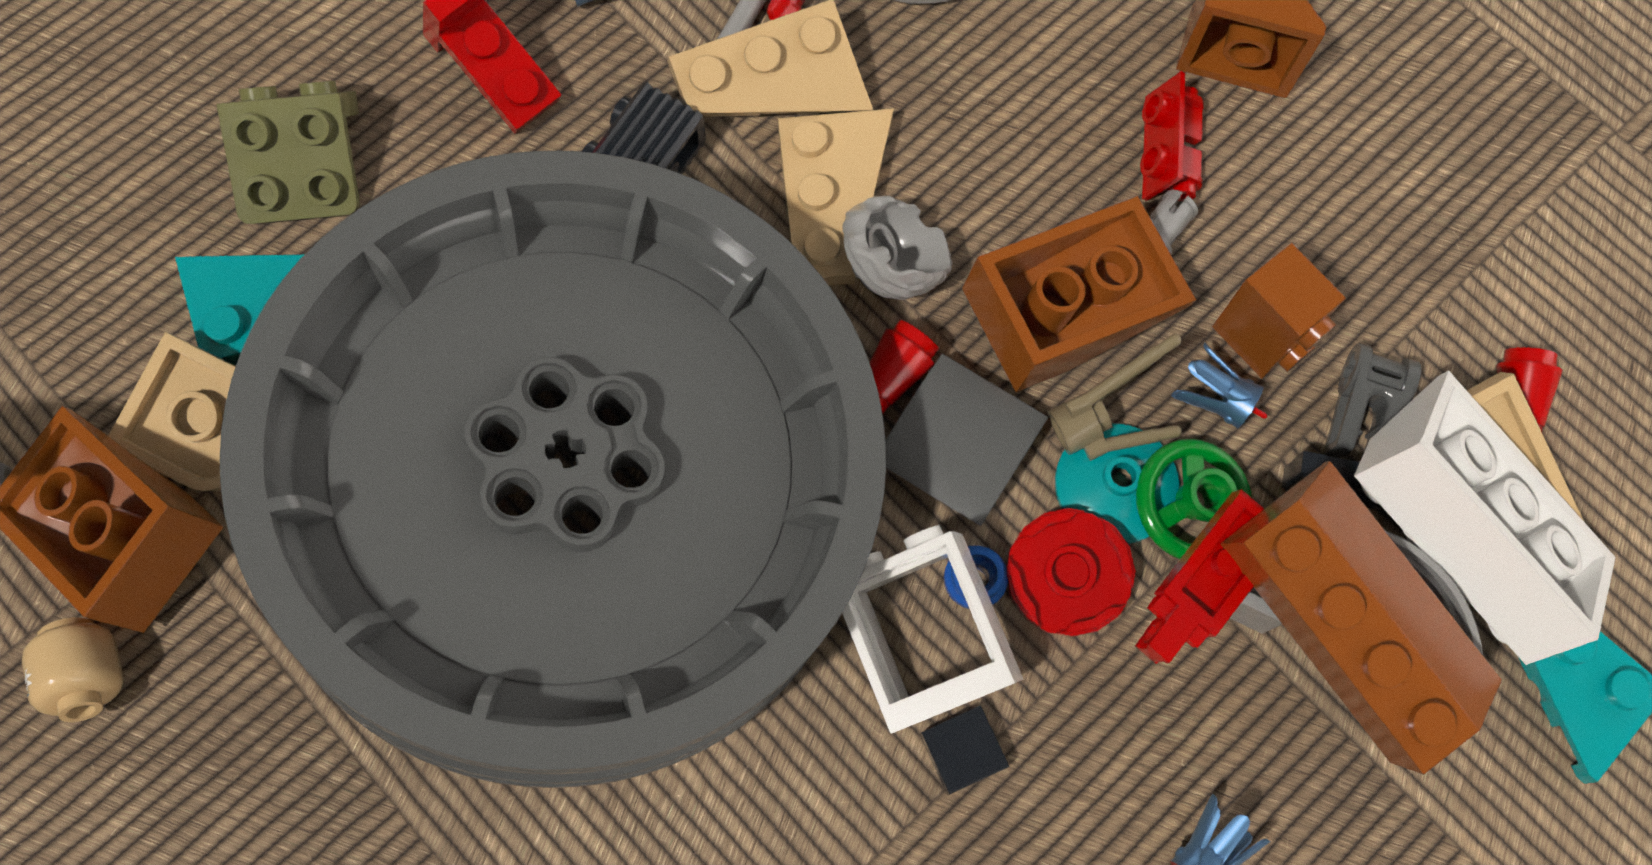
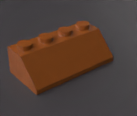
(1366, 620)

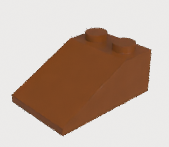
(1074, 291)
(102, 523)

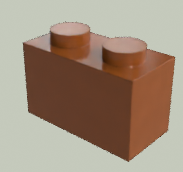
(1279, 313)

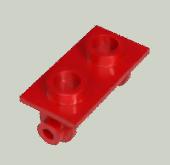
(1170, 118)

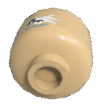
(72, 669)

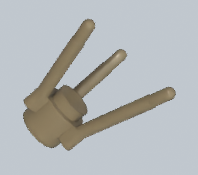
(1084, 418)

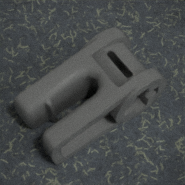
(1373, 382)

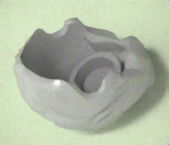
(894, 248)

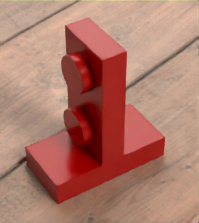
(490, 58)

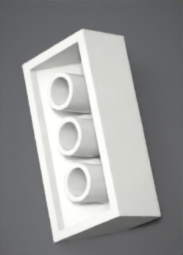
(1489, 521)

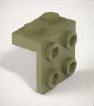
(290, 153)

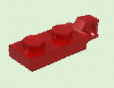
(1201, 587)

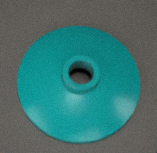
(1090, 487)

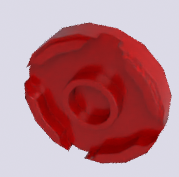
(1070, 572)

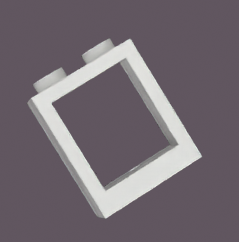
(896, 706)

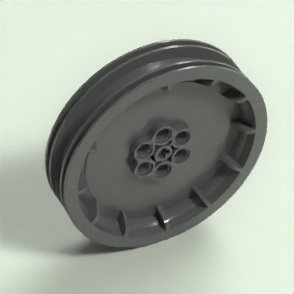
(506, 636)

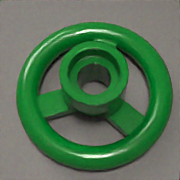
(1212, 483)

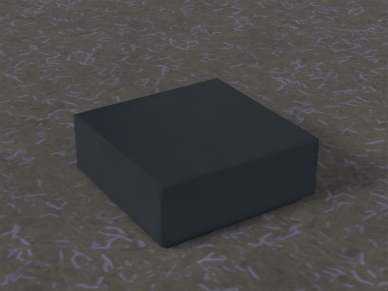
(964, 750)

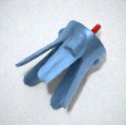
(1237, 393)
(1225, 847)

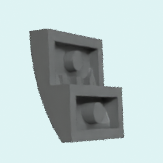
(962, 439)

